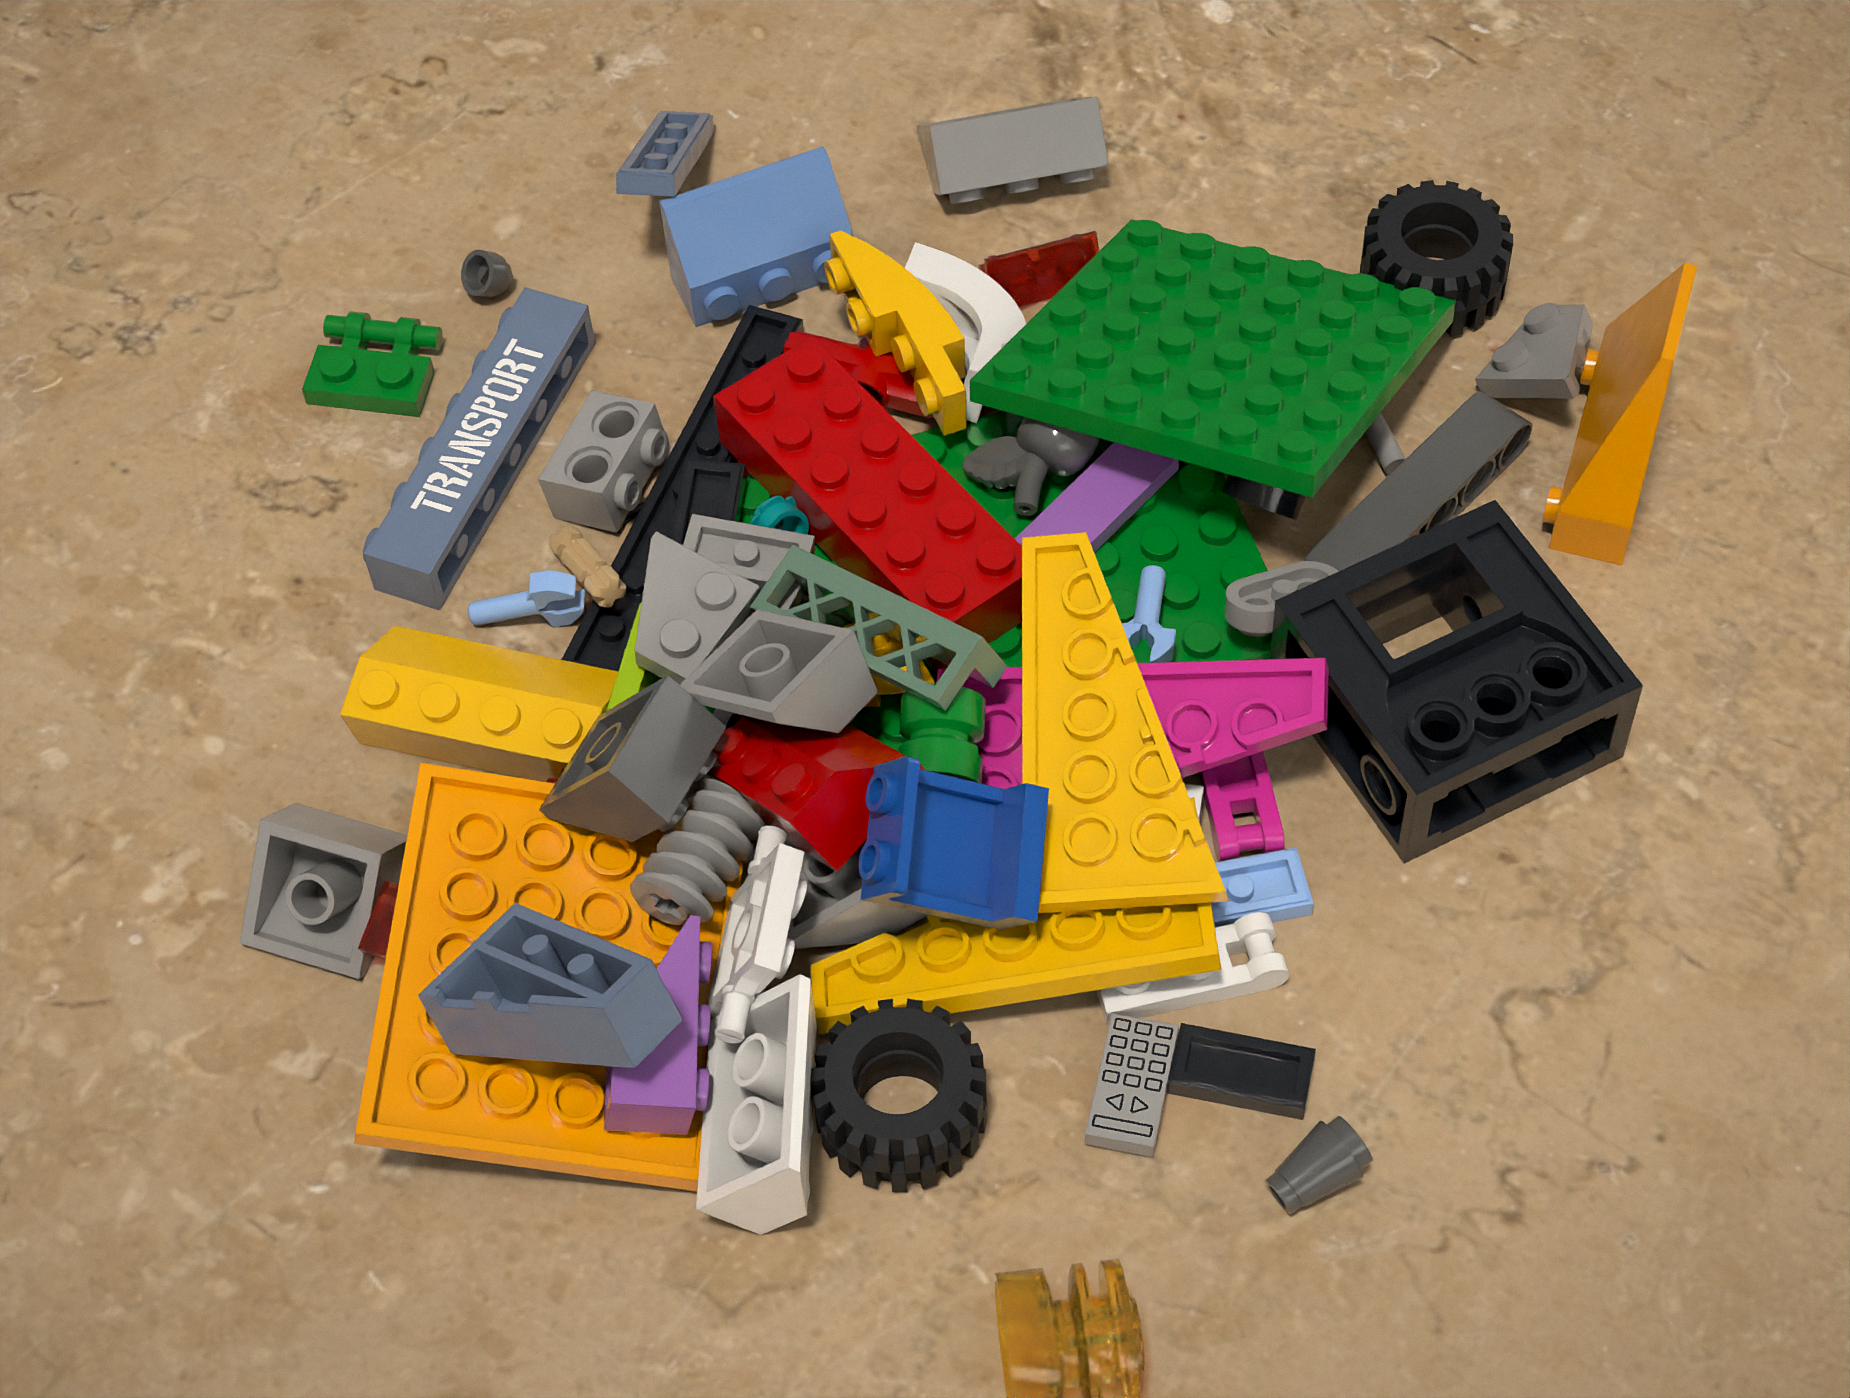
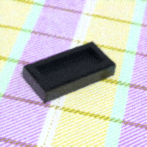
(1241, 1071)

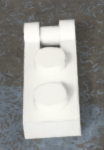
(1263, 972)

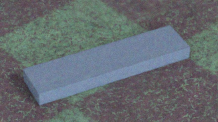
(665, 154)

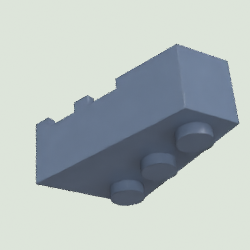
(550, 996)

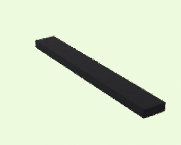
(606, 630)

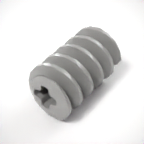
(698, 855)

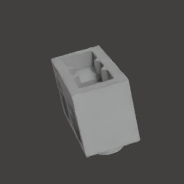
(604, 461)

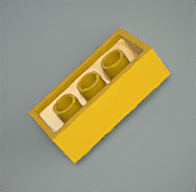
(474, 703)

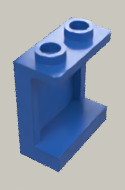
(953, 846)

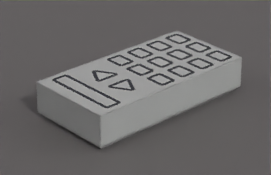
(1131, 1085)

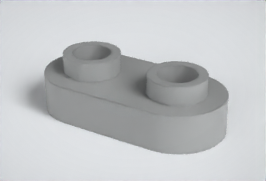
(1253, 598)

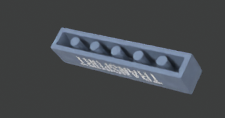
(479, 449)

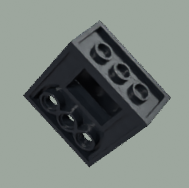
(1476, 718)

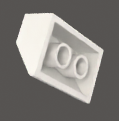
(761, 1113)

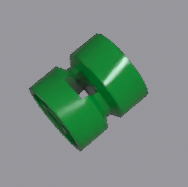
(944, 738)

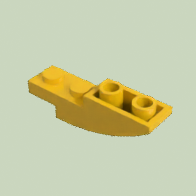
(903, 319)

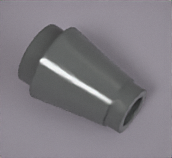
(1319, 1165)

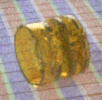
(1070, 1339)

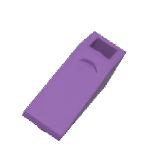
(667, 1084)

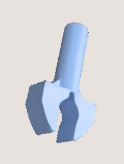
(548, 595)
(1147, 614)

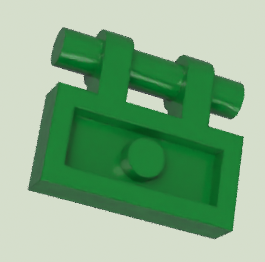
(372, 379)

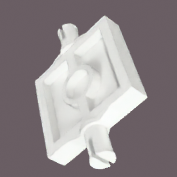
(756, 932)

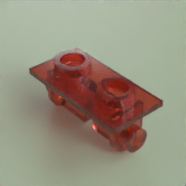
(1043, 269)

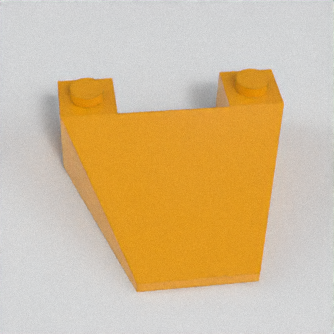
(1619, 423)

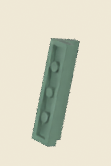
(884, 612)

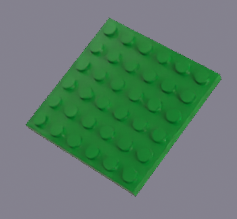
(1216, 355)

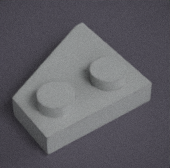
(1540, 355)
(687, 609)

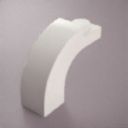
(976, 304)

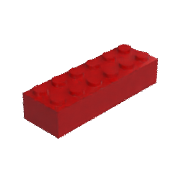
(871, 490)

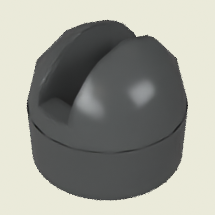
(485, 274)

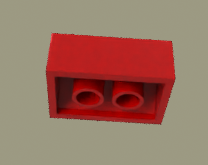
(804, 781)

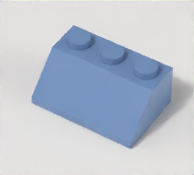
(753, 235)

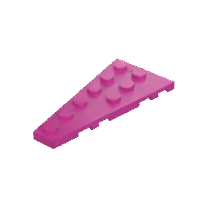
(1205, 709)

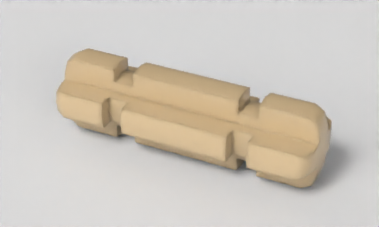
(587, 566)

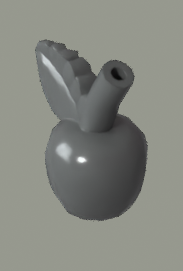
(1028, 458)

